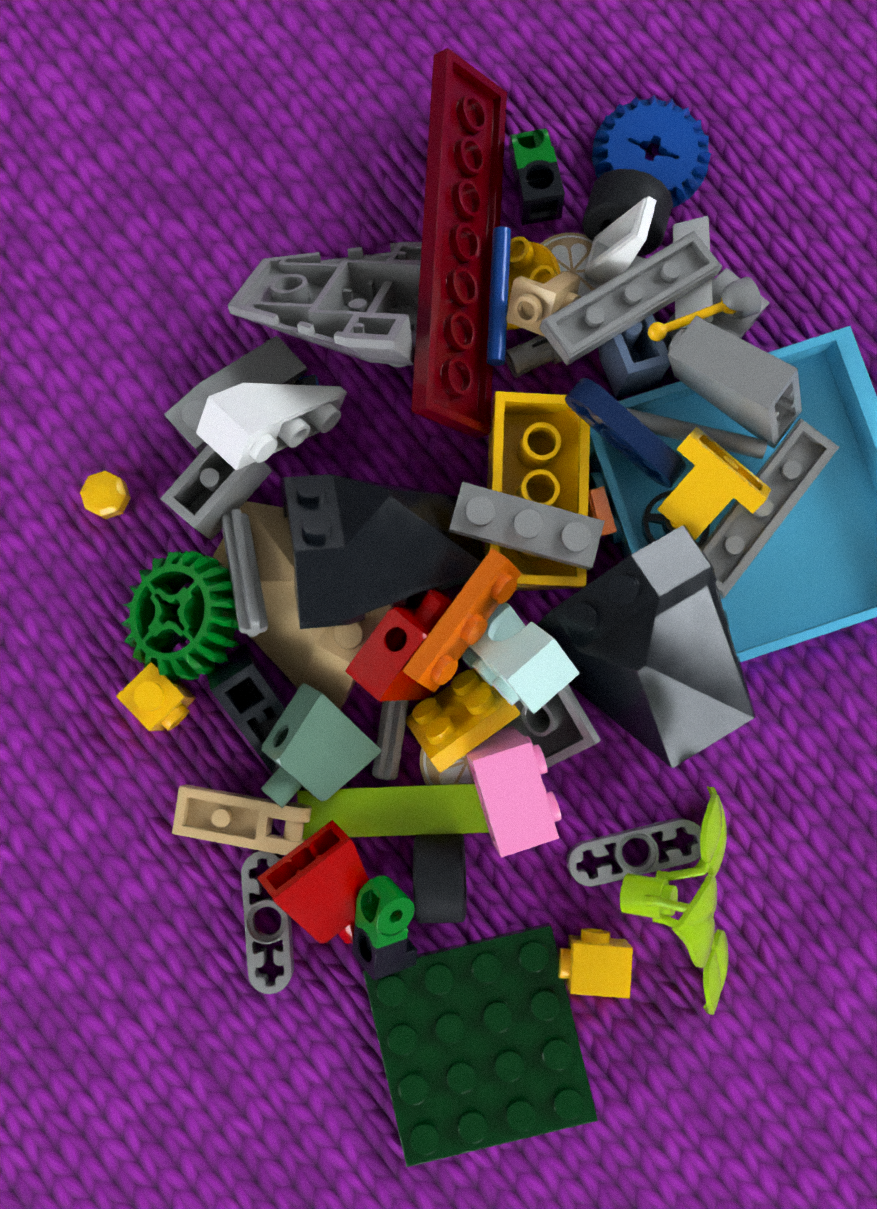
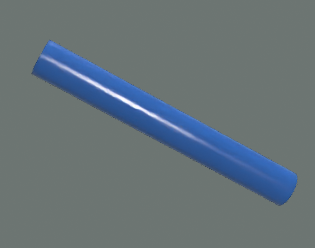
(498, 296)

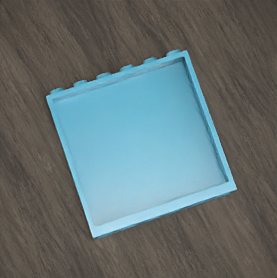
(823, 556)

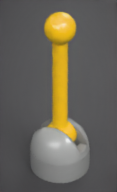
(737, 301)

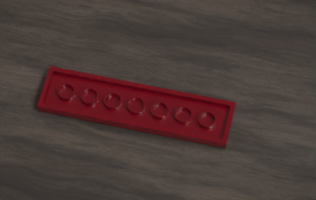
(455, 268)

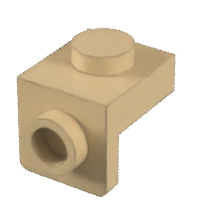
(535, 301)

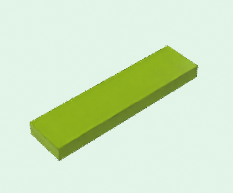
(398, 810)

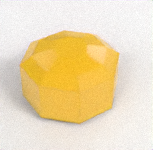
(105, 494)

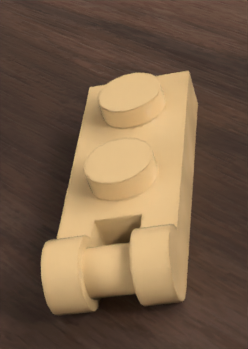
(238, 819)

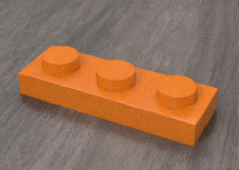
(463, 621)

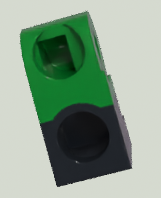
(536, 176)
(382, 928)

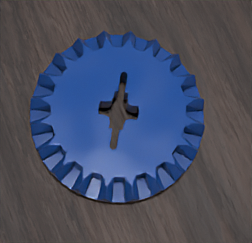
(657, 122)

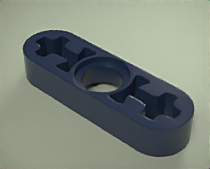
(625, 432)

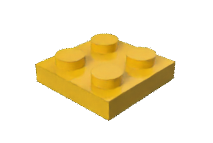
(459, 718)

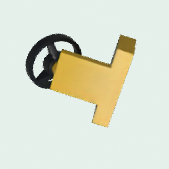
(704, 489)

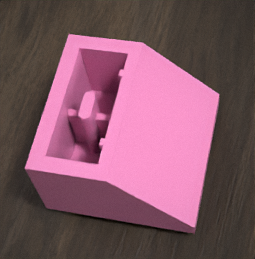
(512, 791)

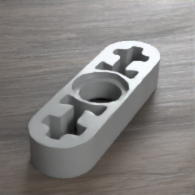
(603, 871)
(257, 958)

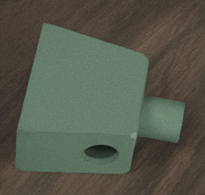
(314, 748)

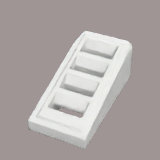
(620, 242)

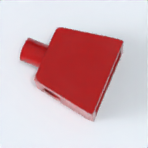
(391, 647)
(319, 884)

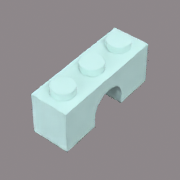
(520, 660)

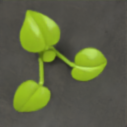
(696, 926)

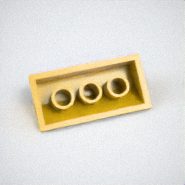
(542, 456)

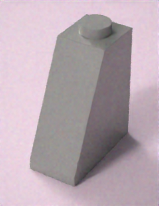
(737, 379)

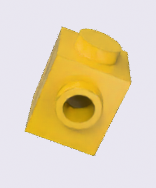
(156, 699)
(596, 964)

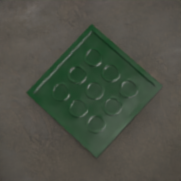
(480, 1046)

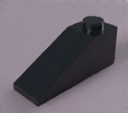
(248, 698)

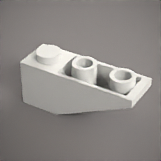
(263, 418)

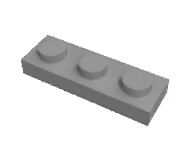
(526, 526)

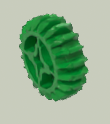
(199, 613)

